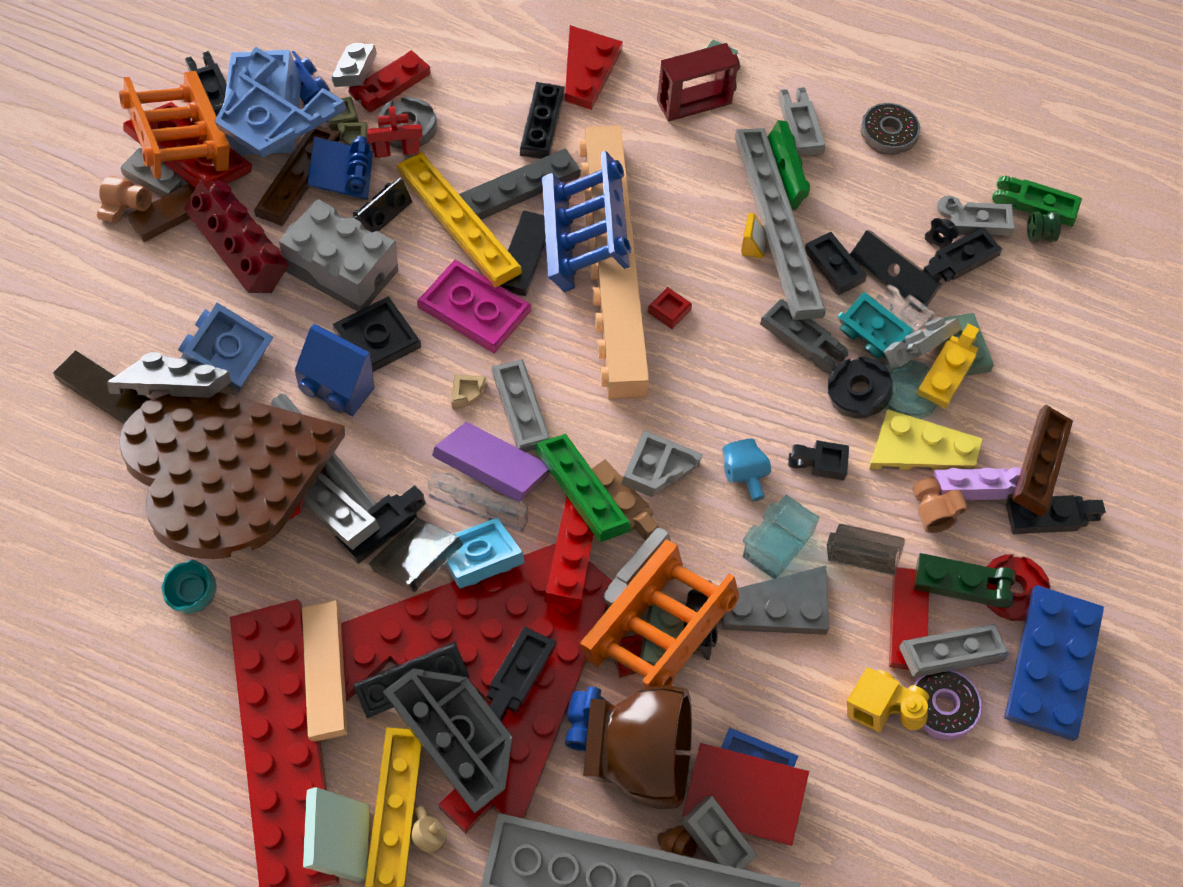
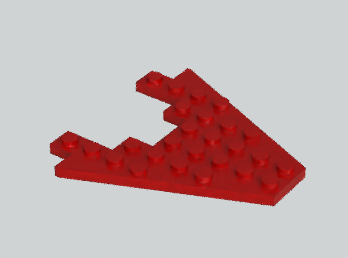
(485, 626)

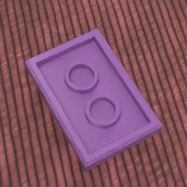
(491, 461)

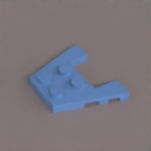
(266, 120)

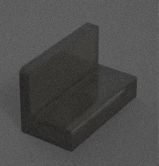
(865, 549)

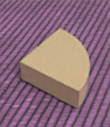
(467, 389)

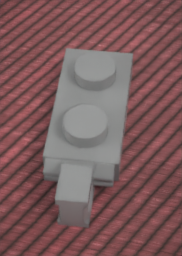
(921, 341)

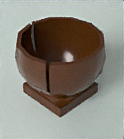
(637, 745)

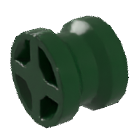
(1043, 226)

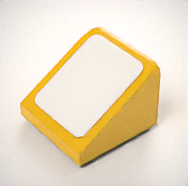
(754, 238)

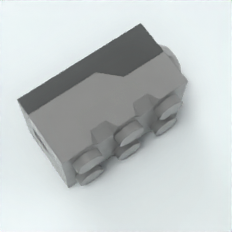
(339, 256)

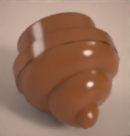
(677, 841)

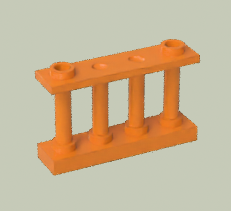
(197, 109)
(645, 591)

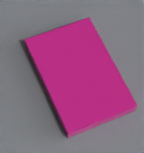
(474, 306)

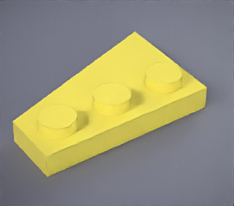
(919, 443)

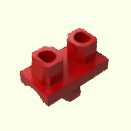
(408, 134)

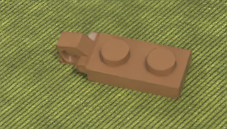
(628, 500)

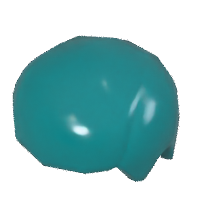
(189, 587)

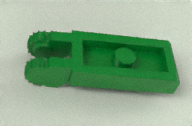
(1037, 198)

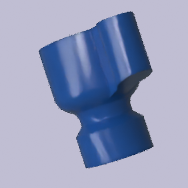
(579, 717)

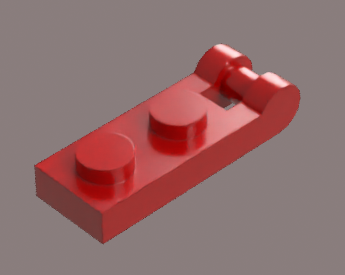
(390, 81)

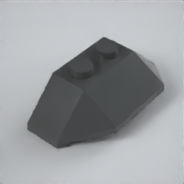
(455, 732)

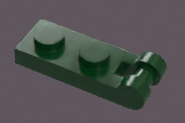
(964, 580)

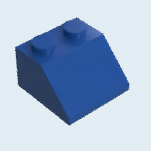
(334, 371)

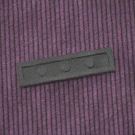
(519, 184)

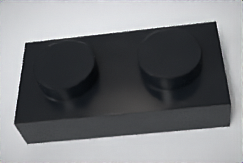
(835, 263)

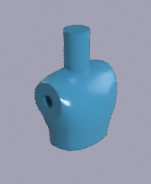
(746, 464)

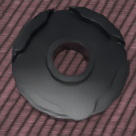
(860, 403)

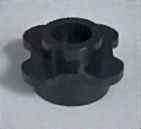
(946, 228)

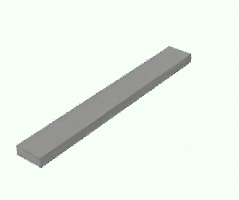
(779, 225)

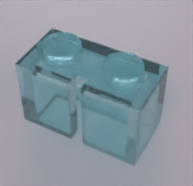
(780, 536)

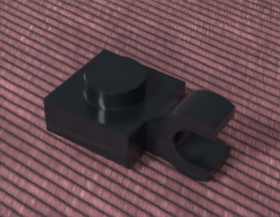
(826, 459)

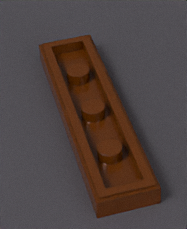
(291, 180)
(1043, 461)

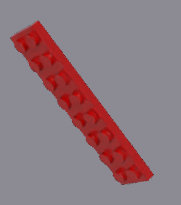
(276, 741)

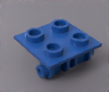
(341, 167)

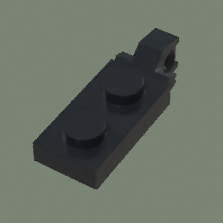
(963, 256)
(1064, 515)
(392, 516)
(519, 672)

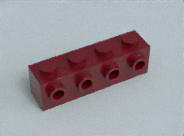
(236, 236)

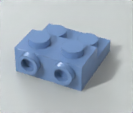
(226, 344)

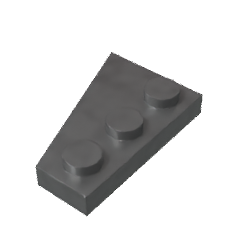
(177, 375)
(783, 605)

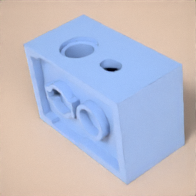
(283, 81)

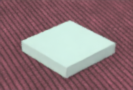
(336, 835)

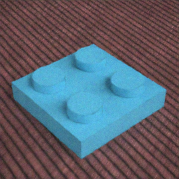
(484, 553)

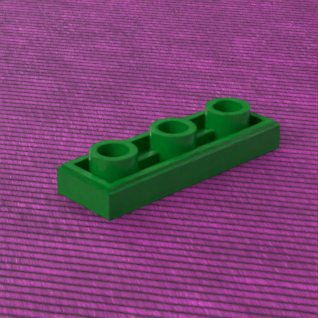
(789, 163)

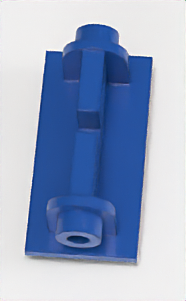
(310, 83)

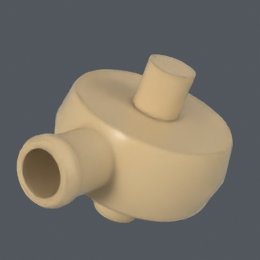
(427, 832)

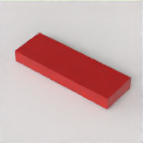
(908, 615)

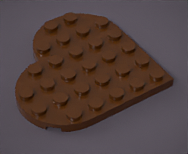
(223, 469)

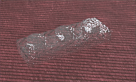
(477, 500)

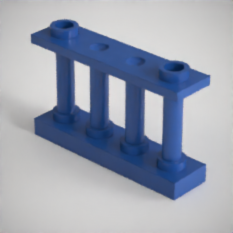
(560, 217)

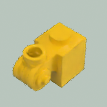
(880, 695)

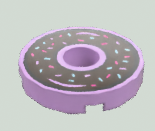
(964, 699)

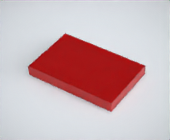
(752, 791)

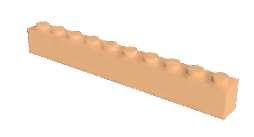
(617, 287)

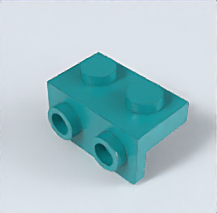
(873, 325)

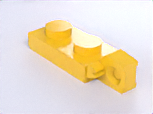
(950, 368)

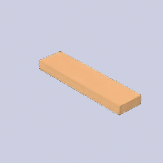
(324, 671)

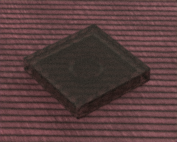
(416, 554)

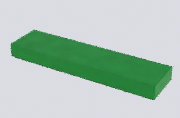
(583, 488)

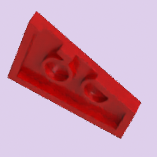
(588, 65)

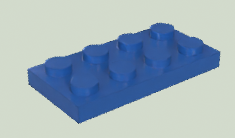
(1054, 663)

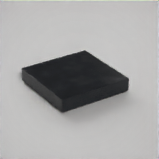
(379, 331)

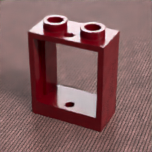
(681, 102)

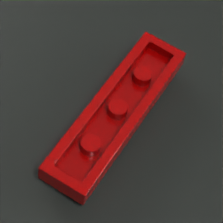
(569, 559)

